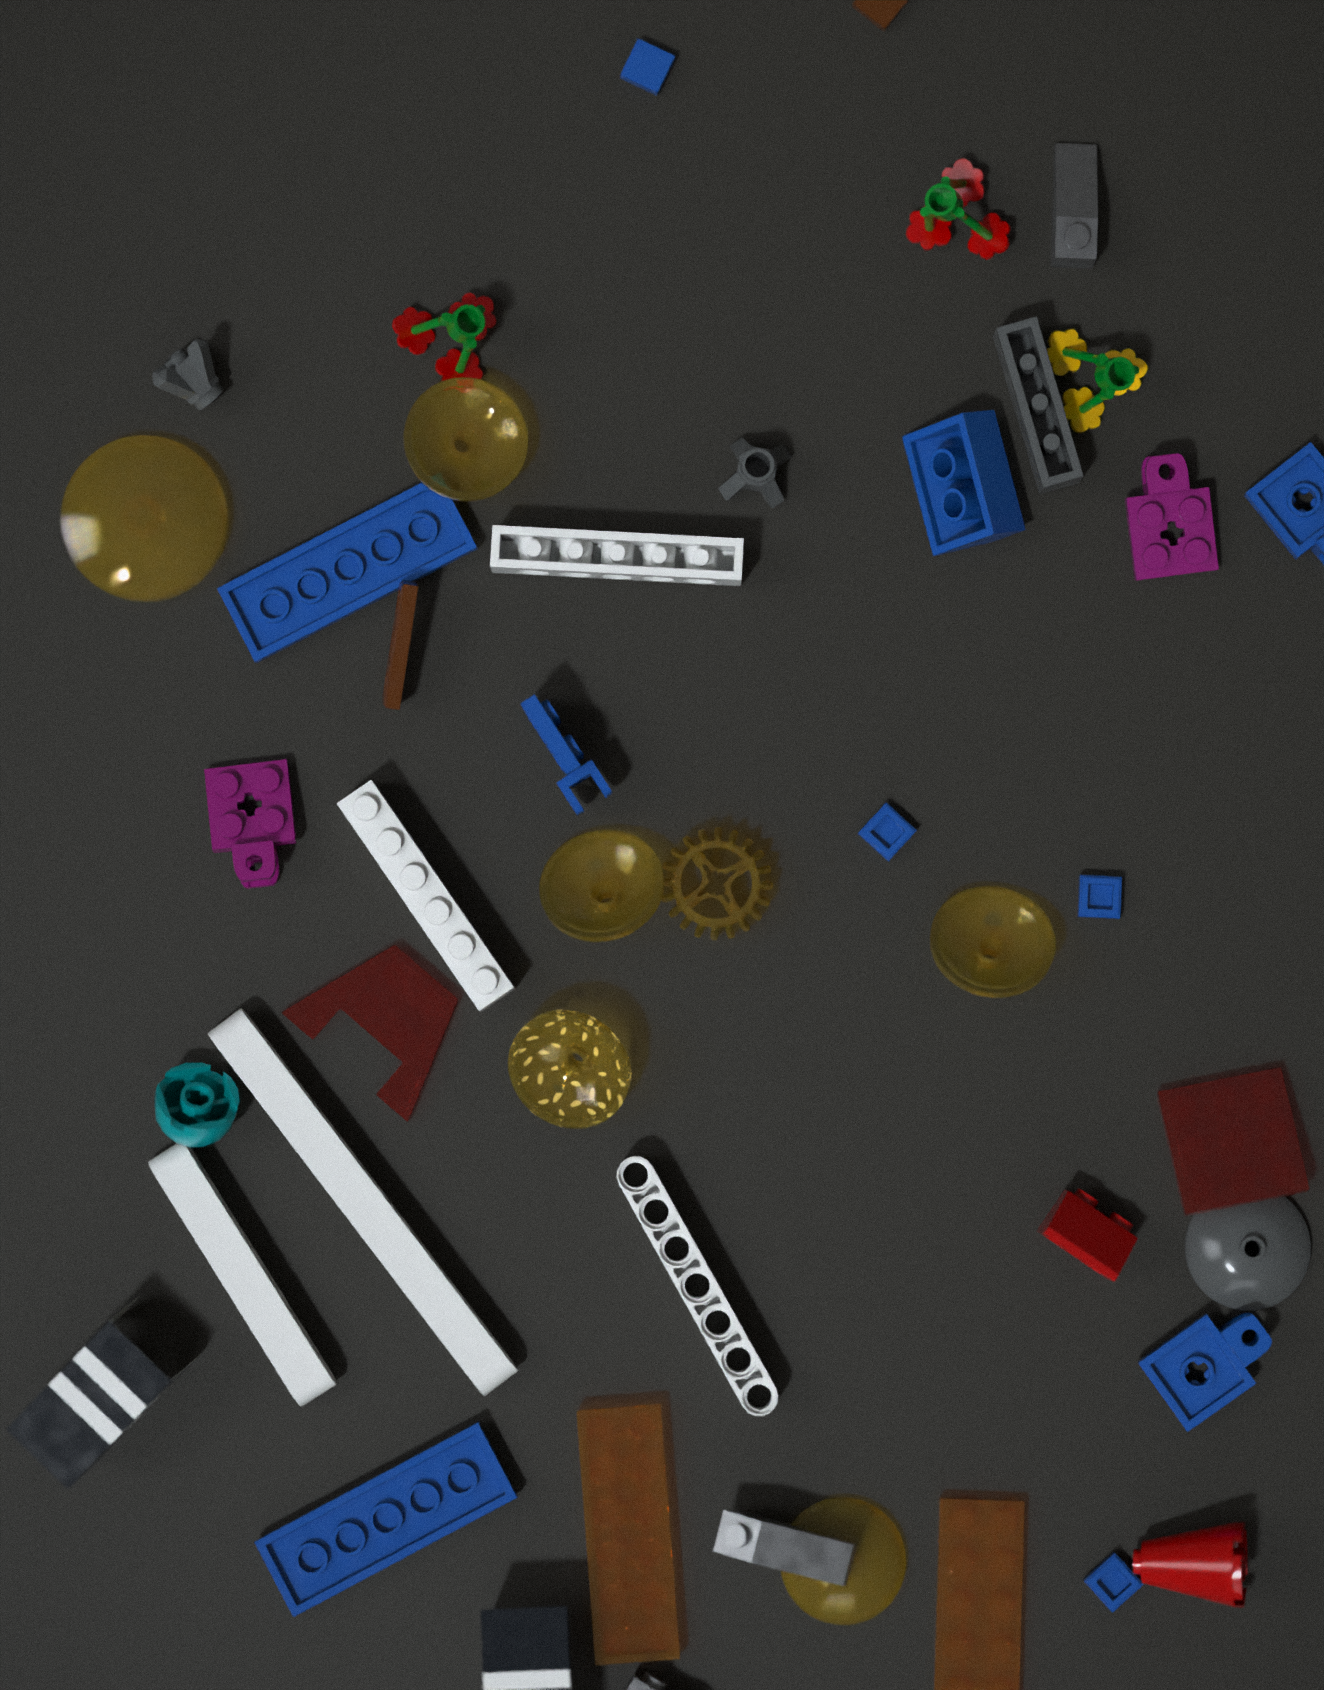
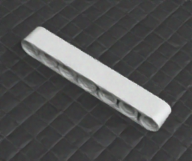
(242, 1273)
(700, 1306)

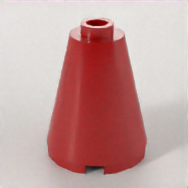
(1198, 1563)

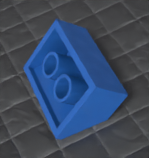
(963, 482)

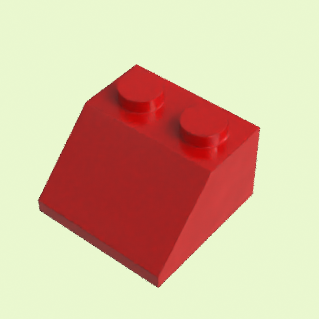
(1089, 1234)

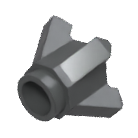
(190, 375)
(756, 471)

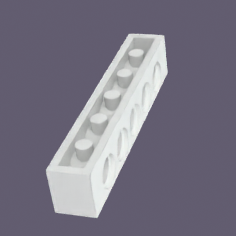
(616, 555)

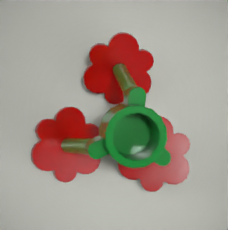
(946, 202)
(464, 323)

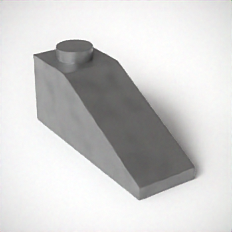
(1074, 206)
(784, 1547)

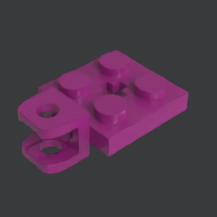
(1166, 502)
(253, 837)

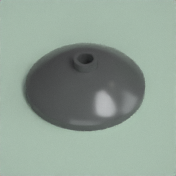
(1231, 1277)

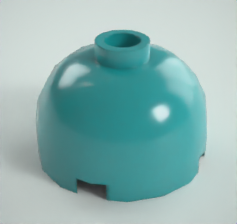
(195, 1104)

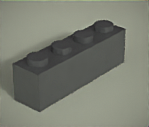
(1037, 405)

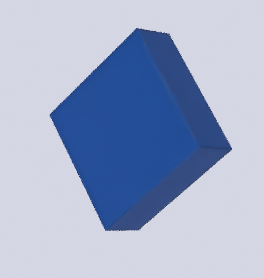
(647, 67)
(887, 832)
(1099, 897)
(1113, 1582)

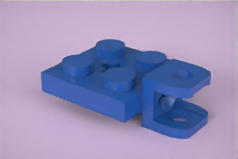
(1275, 500)
(564, 751)
(1221, 1352)

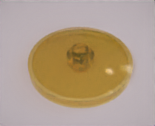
(144, 518)

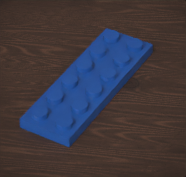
(345, 570)
(386, 1519)

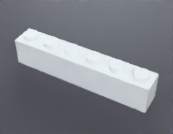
(426, 896)

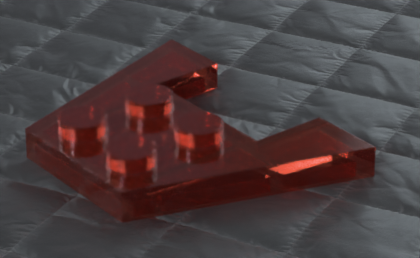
(397, 1007)

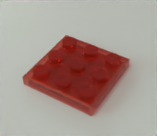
(1232, 1141)

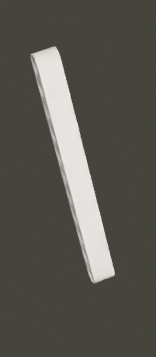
(363, 1202)

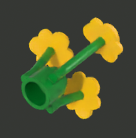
(1114, 375)

